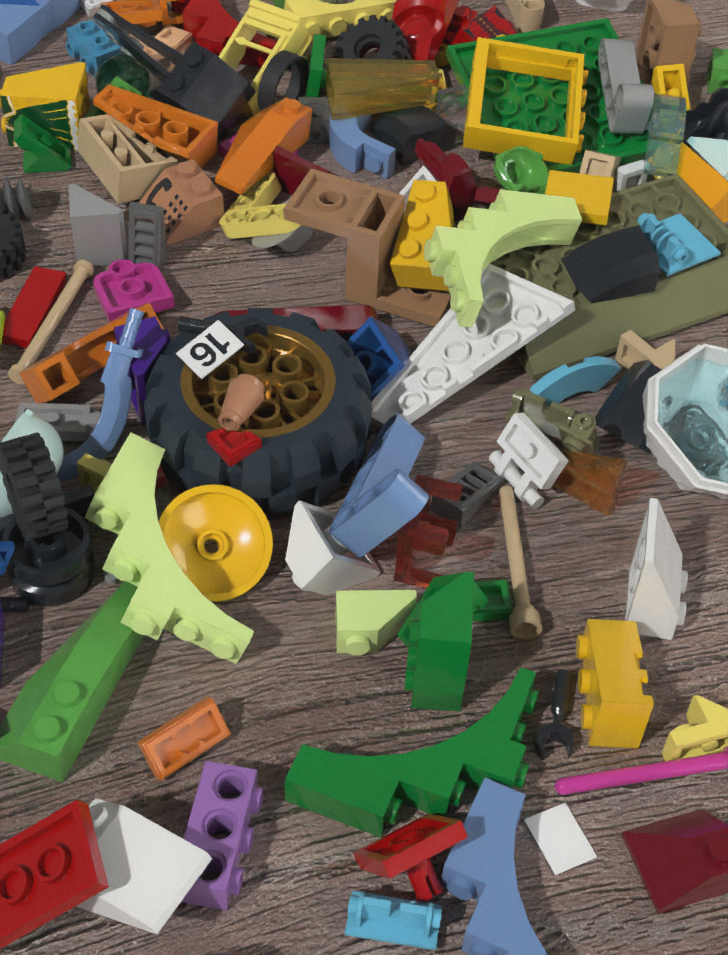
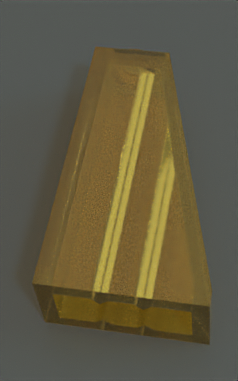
(379, 85)

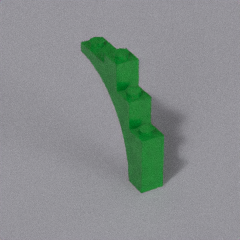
(371, 789)

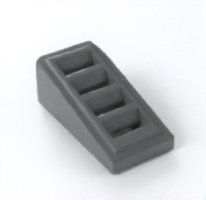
(138, 251)
(471, 504)

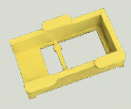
(273, 21)

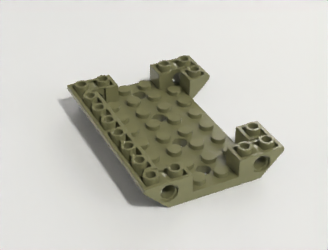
(596, 328)

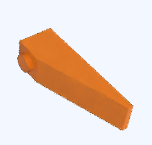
(167, 127)
(253, 148)

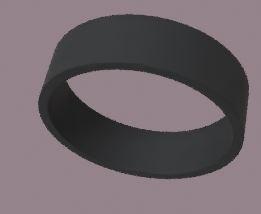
(273, 74)

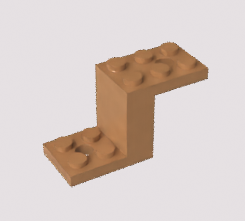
(371, 224)

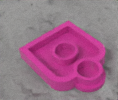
(131, 285)

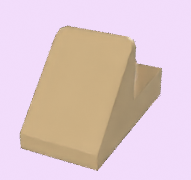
(635, 349)

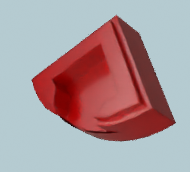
(233, 445)

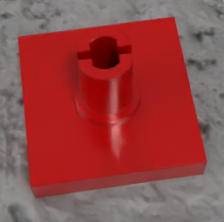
(411, 850)

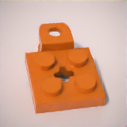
(145, 12)

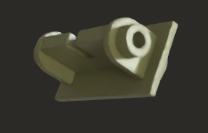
(543, 416)
(580, 435)

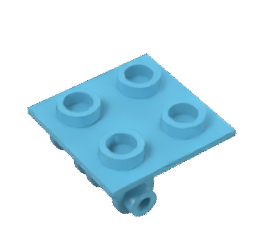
(676, 242)

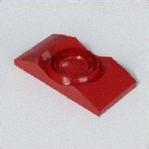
(423, 24)

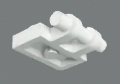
(533, 453)

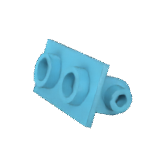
(393, 920)

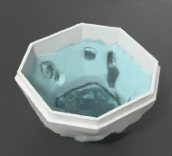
(689, 420)

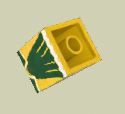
(48, 97)

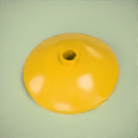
(230, 521)

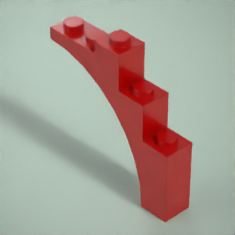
(214, 27)

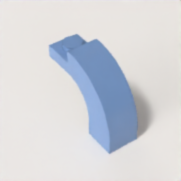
(357, 150)

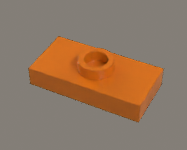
(184, 738)

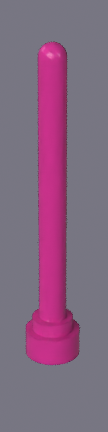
(642, 773)

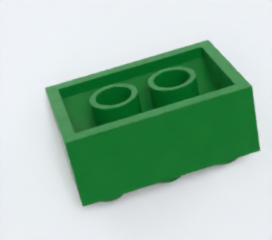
(441, 647)

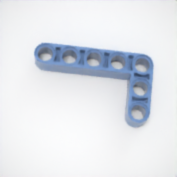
(382, 493)

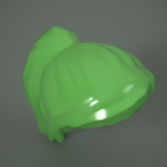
(521, 170)

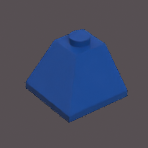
(380, 352)

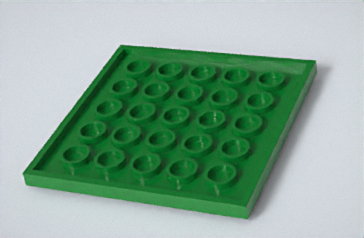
(541, 102)

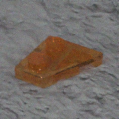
(592, 479)

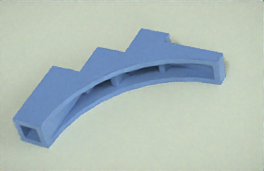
(485, 871)

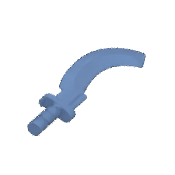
(116, 399)

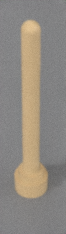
(524, 619)

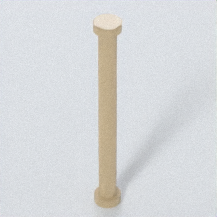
(82, 271)

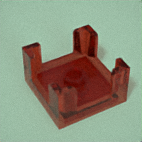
(425, 534)

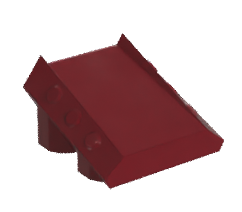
(451, 170)

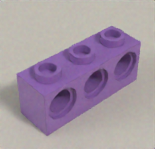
(215, 814)

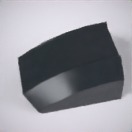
(405, 126)
(614, 265)
(624, 410)

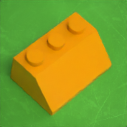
(704, 181)

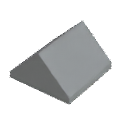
(96, 228)

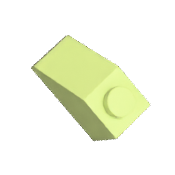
(370, 618)

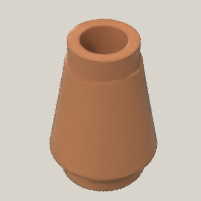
(241, 400)

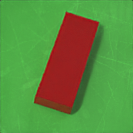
(32, 305)

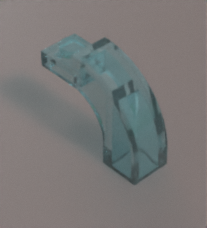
(666, 134)

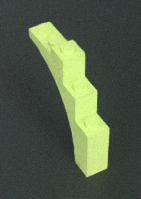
(487, 234)
(142, 558)

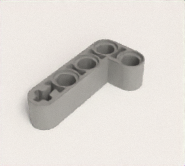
(625, 98)

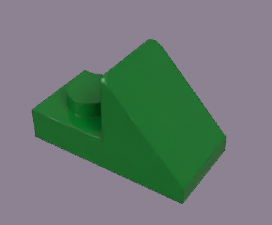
(41, 148)

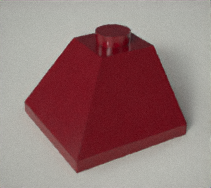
(681, 859)

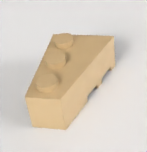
(119, 158)

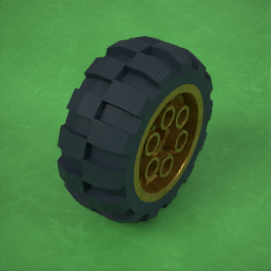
(316, 390)

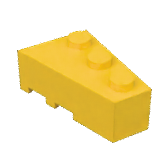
(425, 209)
(612, 684)

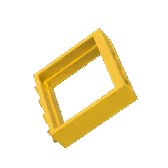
(535, 62)

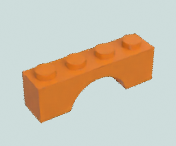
(75, 361)

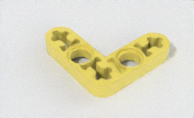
(253, 215)

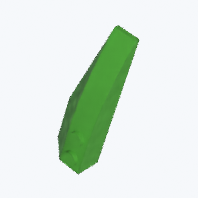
(70, 691)

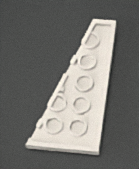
(456, 355)

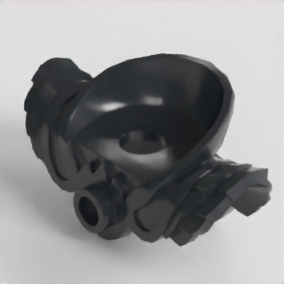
(709, 118)

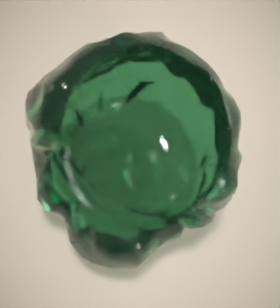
(128, 70)

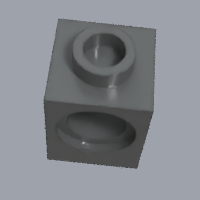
(320, 119)

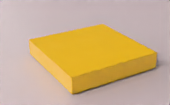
(589, 191)

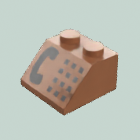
(188, 201)

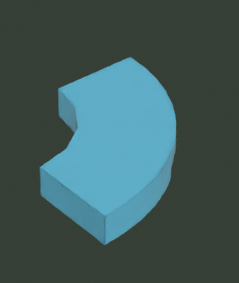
(582, 377)

